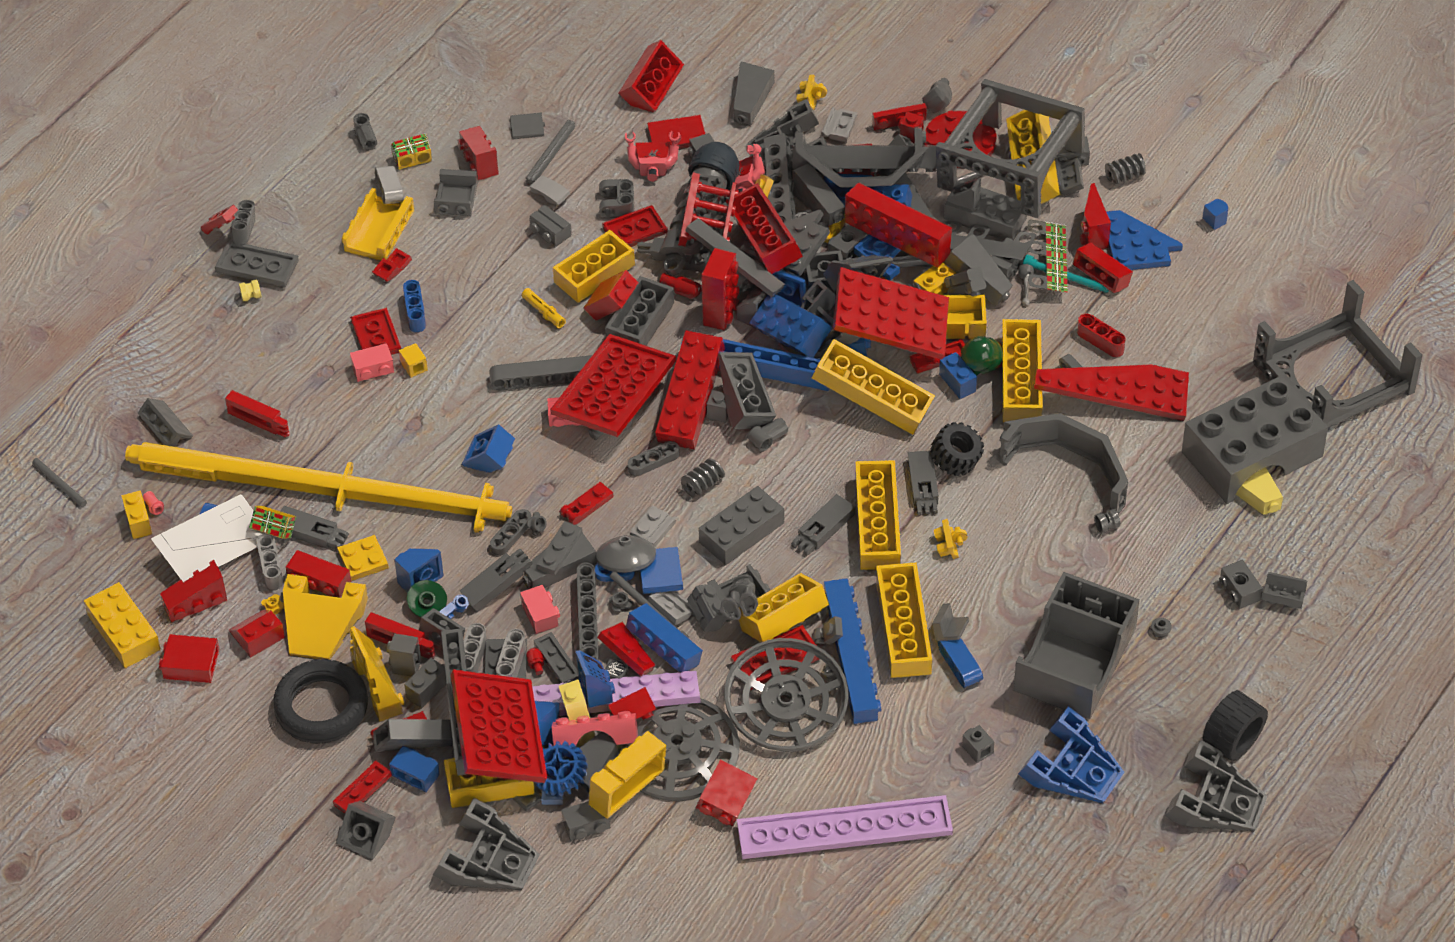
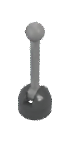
(1024, 272)

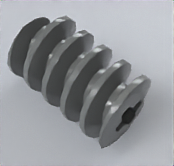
(1125, 167)
(701, 477)

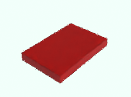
(688, 127)
(637, 226)
(376, 329)

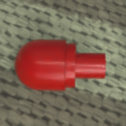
(535, 660)

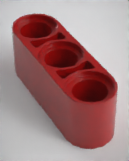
(1101, 335)

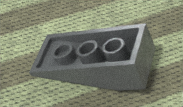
(744, 391)

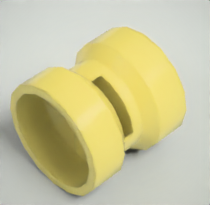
(250, 290)

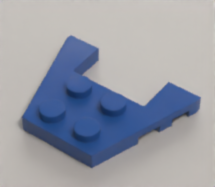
(873, 246)

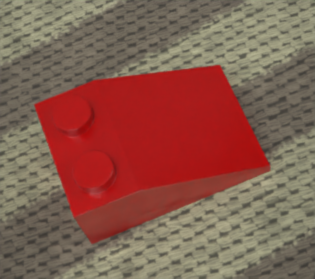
(1096, 222)

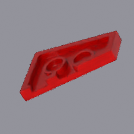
(627, 648)

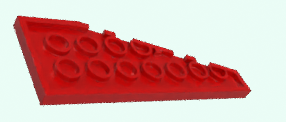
(1132, 387)

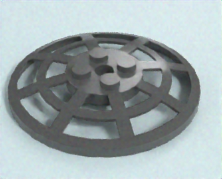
(788, 685)
(689, 748)

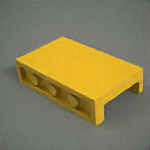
(377, 226)

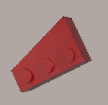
(478, 152)
(194, 594)

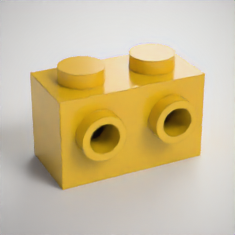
(933, 279)

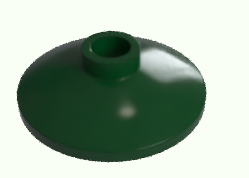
(423, 591)

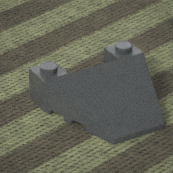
(798, 118)
(819, 301)
(1222, 797)
(495, 858)

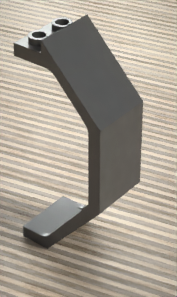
(920, 138)
(1072, 436)

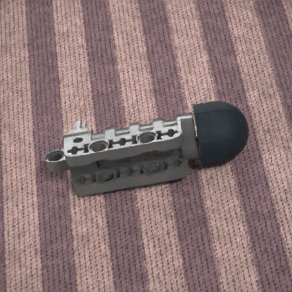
(717, 168)

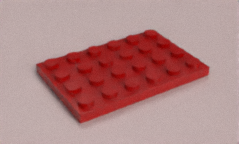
(891, 313)
(613, 385)
(498, 726)

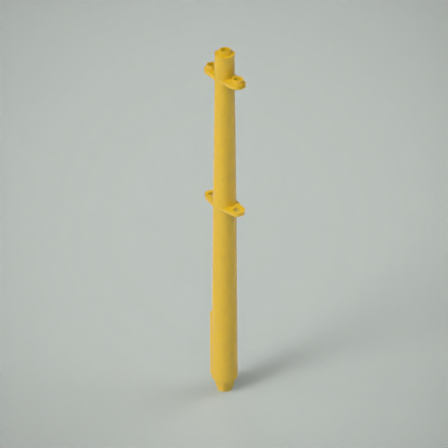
(215, 466)

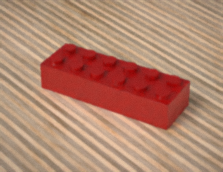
(898, 225)
(765, 229)
(690, 389)

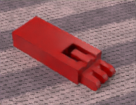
(256, 413)
(383, 630)

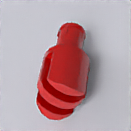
(682, 285)

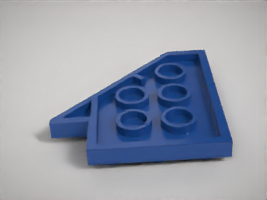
(1139, 244)

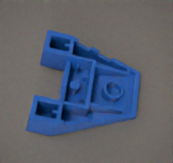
(1081, 765)

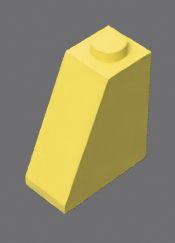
(1261, 492)

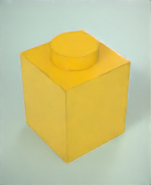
(413, 360)

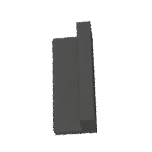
(163, 422)

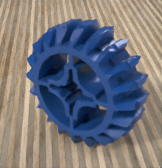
(569, 774)

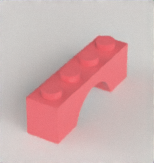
(620, 727)

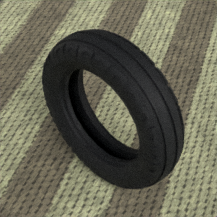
(326, 730)

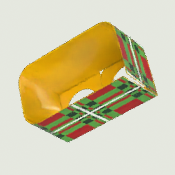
(411, 151)
(272, 522)

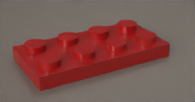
(781, 653)

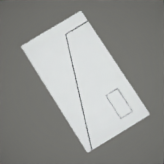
(215, 534)

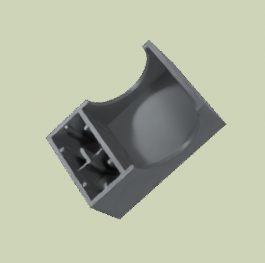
(1252, 433)
(1077, 645)

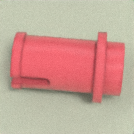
(155, 506)

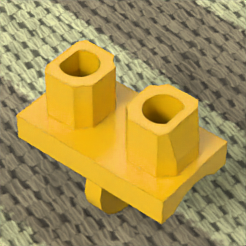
(811, 91)
(952, 537)

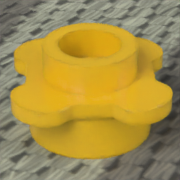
(273, 603)

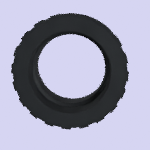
(1235, 725)

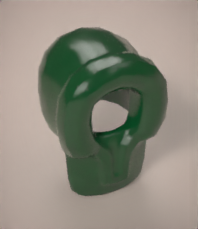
(982, 354)

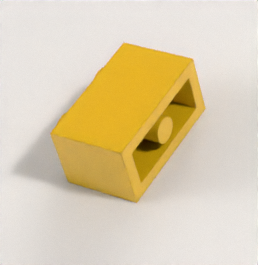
(136, 514)

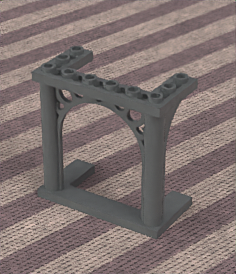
(987, 107)
(1273, 351)

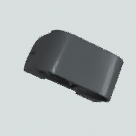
(619, 188)

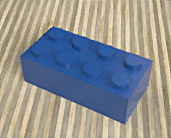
(791, 325)

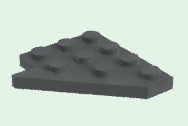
(807, 235)

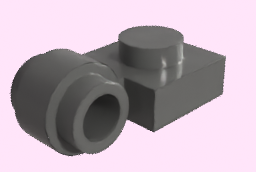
(829, 633)

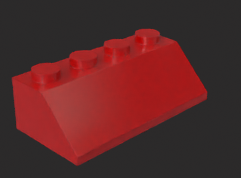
(651, 77)

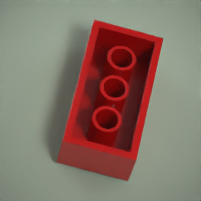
(720, 289)

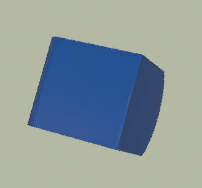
(1216, 213)

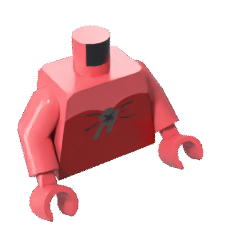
(652, 158)
(749, 169)

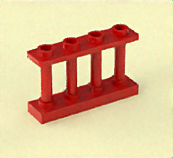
(694, 202)

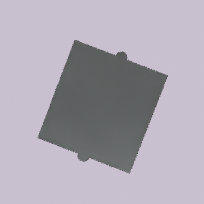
(527, 125)

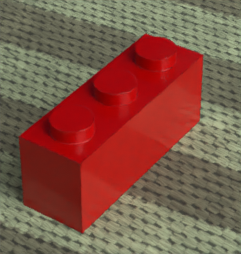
(1102, 267)
(320, 573)

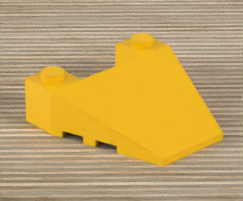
(317, 621)
(368, 661)

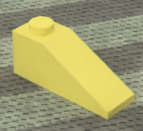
(575, 706)

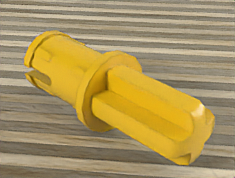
(835, 229)

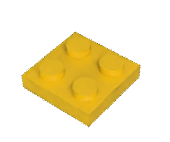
(363, 557)

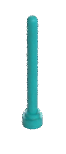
(1030, 260)

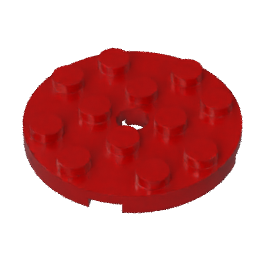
(943, 125)

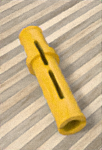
(548, 312)

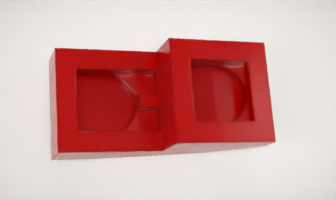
(393, 265)

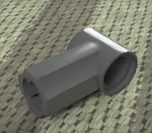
(364, 131)
(764, 436)

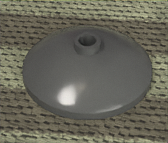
(626, 554)

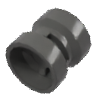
(1107, 520)

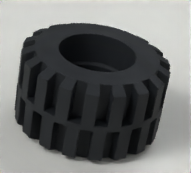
(965, 440)

